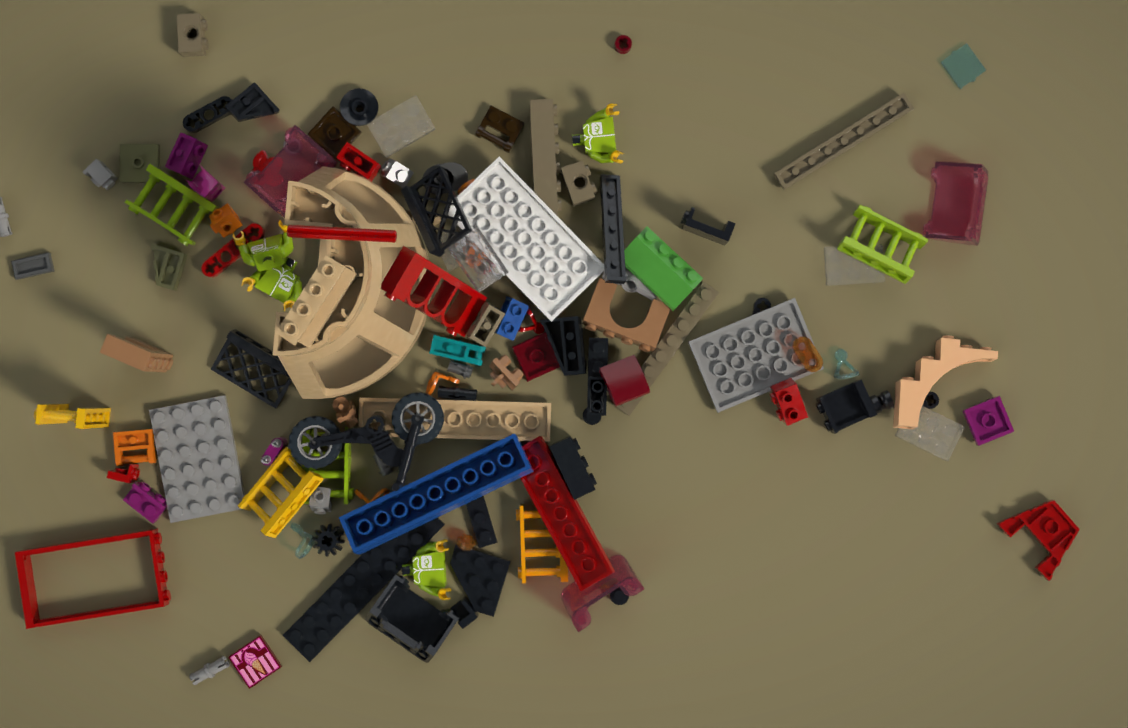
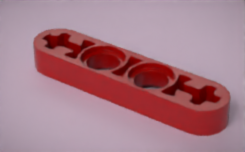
(231, 248)

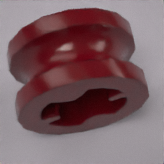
(617, 44)

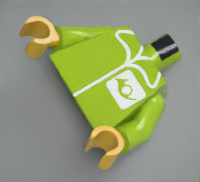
(599, 136)
(266, 252)
(277, 283)
(429, 569)

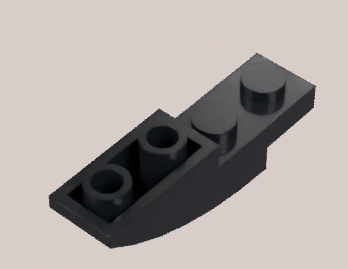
(596, 386)

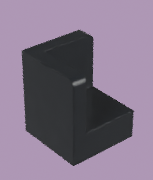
(464, 612)

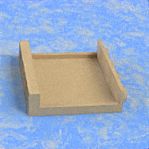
(316, 302)

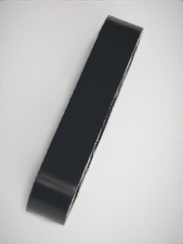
(198, 125)

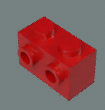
(358, 161)
(788, 401)

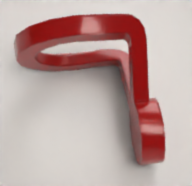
(536, 327)

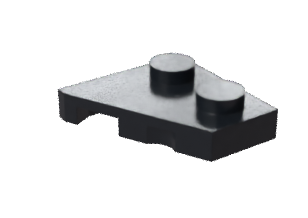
(251, 104)

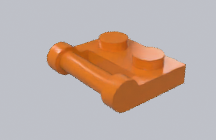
(133, 441)

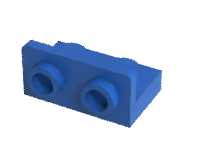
(513, 317)

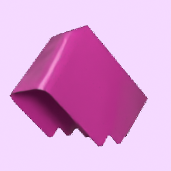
(206, 185)

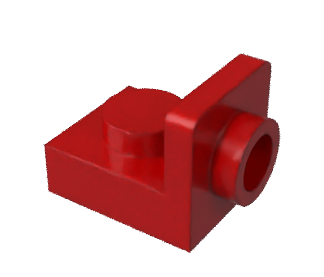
(121, 474)

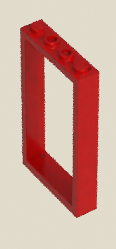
(28, 590)

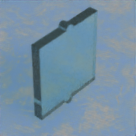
(963, 66)

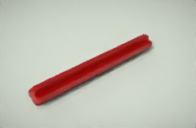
(339, 233)

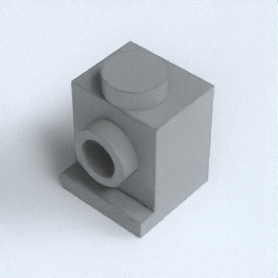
(100, 174)

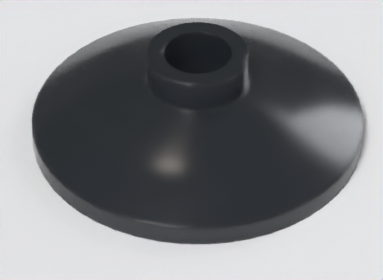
(359, 98)

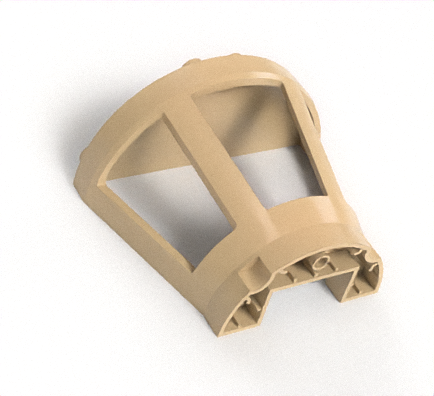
(366, 330)

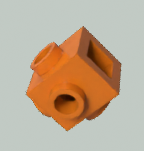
(225, 220)

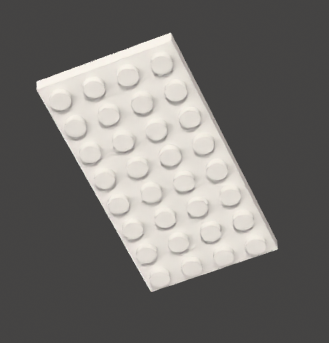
(529, 239)

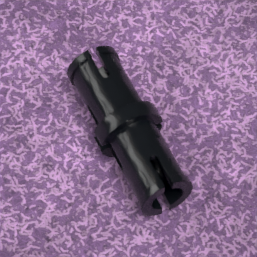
(457, 393)

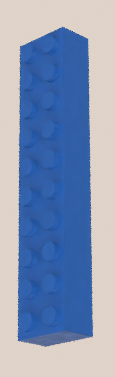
(436, 494)

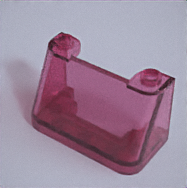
(294, 162)
(957, 203)
(578, 601)

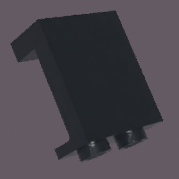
(706, 231)
(845, 406)

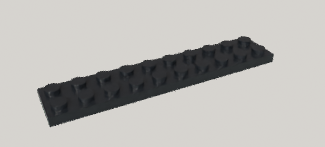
(356, 589)

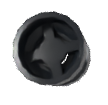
(882, 401)

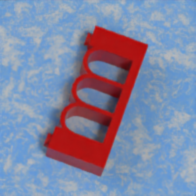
(405, 273)

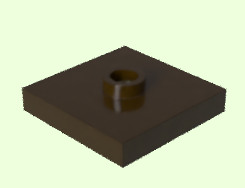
(334, 132)

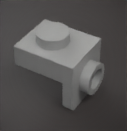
(396, 172)
(320, 500)

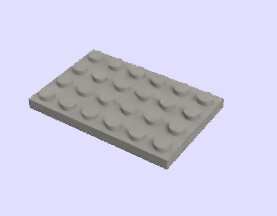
(751, 354)
(197, 458)

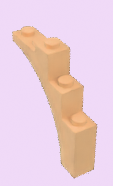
(911, 393)

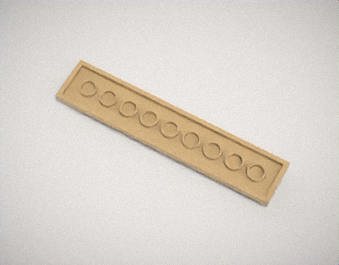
(470, 418)

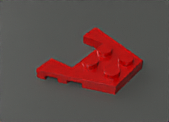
(1050, 527)

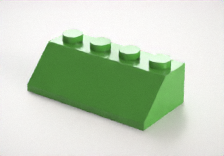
(660, 268)

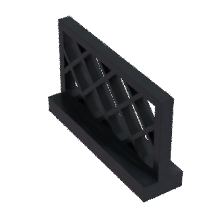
(425, 222)
(259, 352)

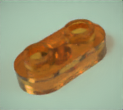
(807, 353)

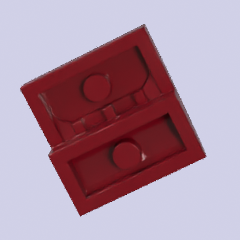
(624, 380)

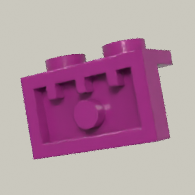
(186, 155)
(145, 501)

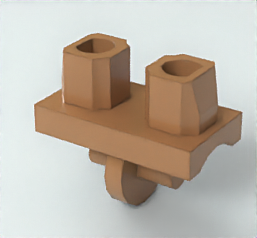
(502, 375)
(345, 411)

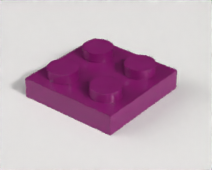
(988, 420)

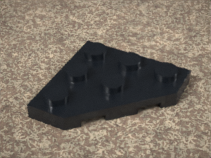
(480, 577)

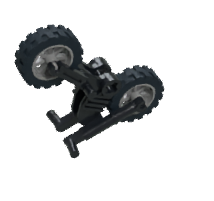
(379, 439)

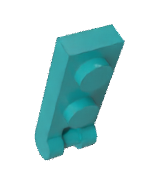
(456, 350)

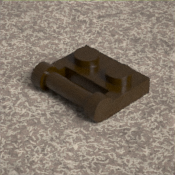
(502, 123)

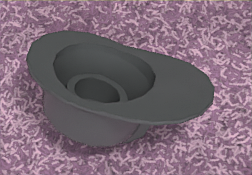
(455, 172)

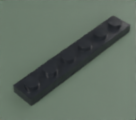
(612, 229)

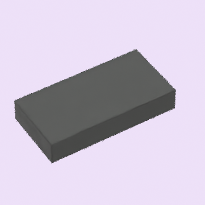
(32, 266)

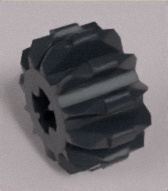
(321, 536)

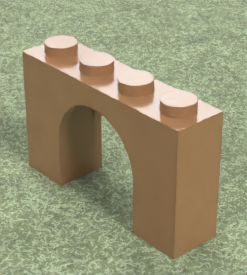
(644, 335)
(137, 354)

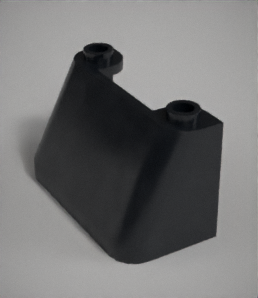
(411, 620)

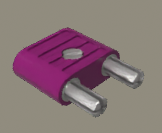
(273, 450)

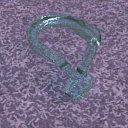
(841, 355)
(304, 535)

